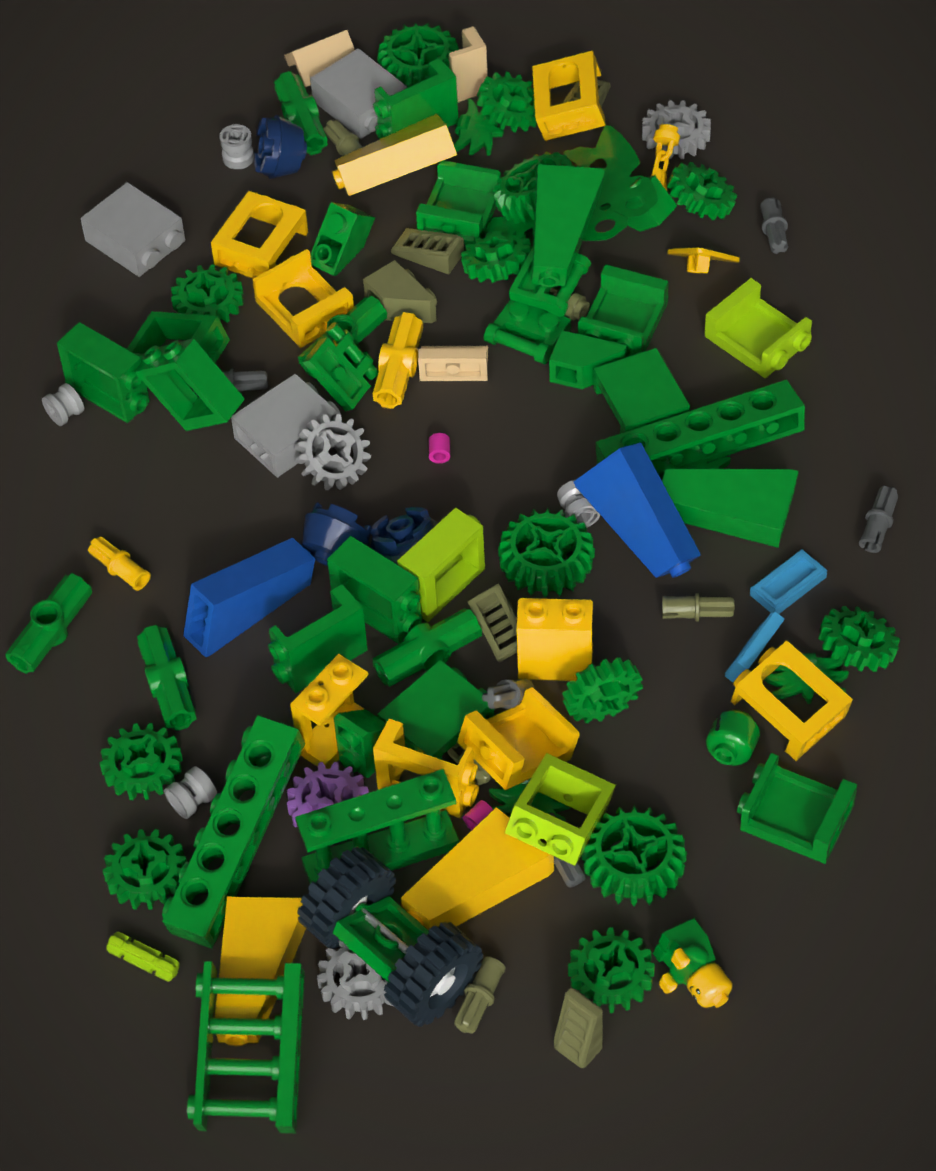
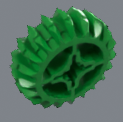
(409, 51)
(517, 188)
(543, 562)
(648, 841)

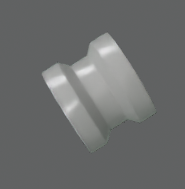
(63, 404)

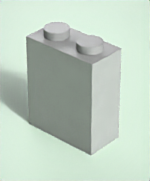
(348, 91)
(133, 229)
(274, 420)

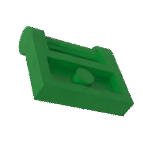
(538, 295)
(528, 323)

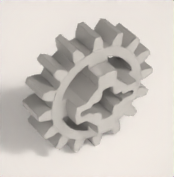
(686, 121)
(324, 439)
(359, 985)

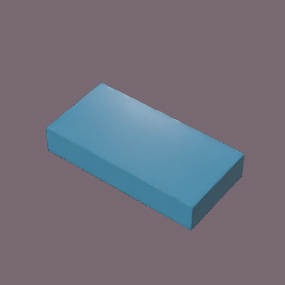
(788, 582)
(754, 646)

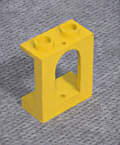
(573, 115)
(249, 259)
(298, 272)
(322, 704)
(800, 735)
(393, 757)

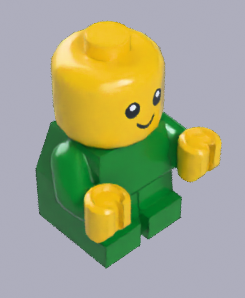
(691, 963)

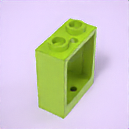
(446, 560)
(571, 787)

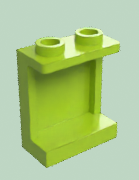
(755, 330)

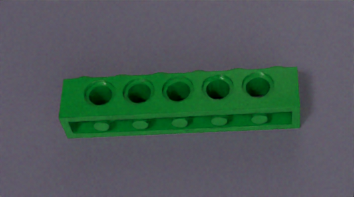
(715, 429)
(204, 921)

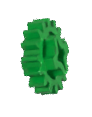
(508, 101)
(702, 191)
(496, 256)
(208, 293)
(859, 638)
(602, 690)
(141, 761)
(126, 867)
(600, 958)

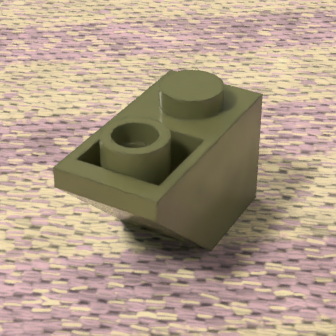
(401, 293)

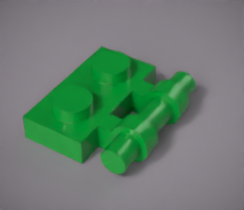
(334, 370)

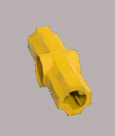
(398, 360)

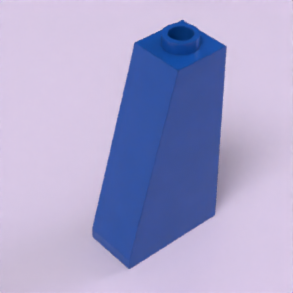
(639, 510)
(244, 594)

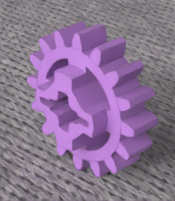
(326, 789)

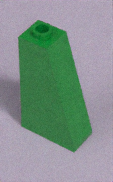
(562, 214)
(734, 501)

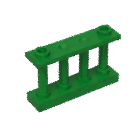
(382, 808)
(283, 1068)

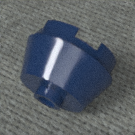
(279, 147)
(330, 529)
(400, 534)

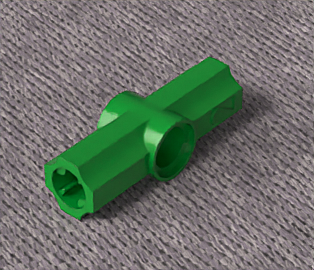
(301, 110)
(358, 321)
(48, 623)
(426, 646)
(166, 677)

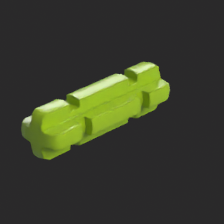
(143, 956)

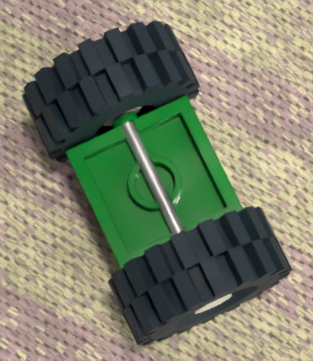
(421, 965)

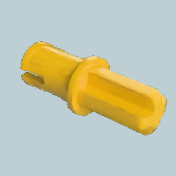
(119, 563)

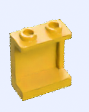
(554, 638)
(518, 739)

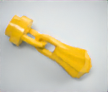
(667, 136)

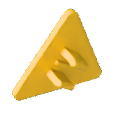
(700, 258)

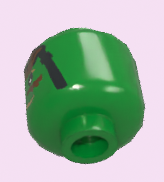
(733, 737)

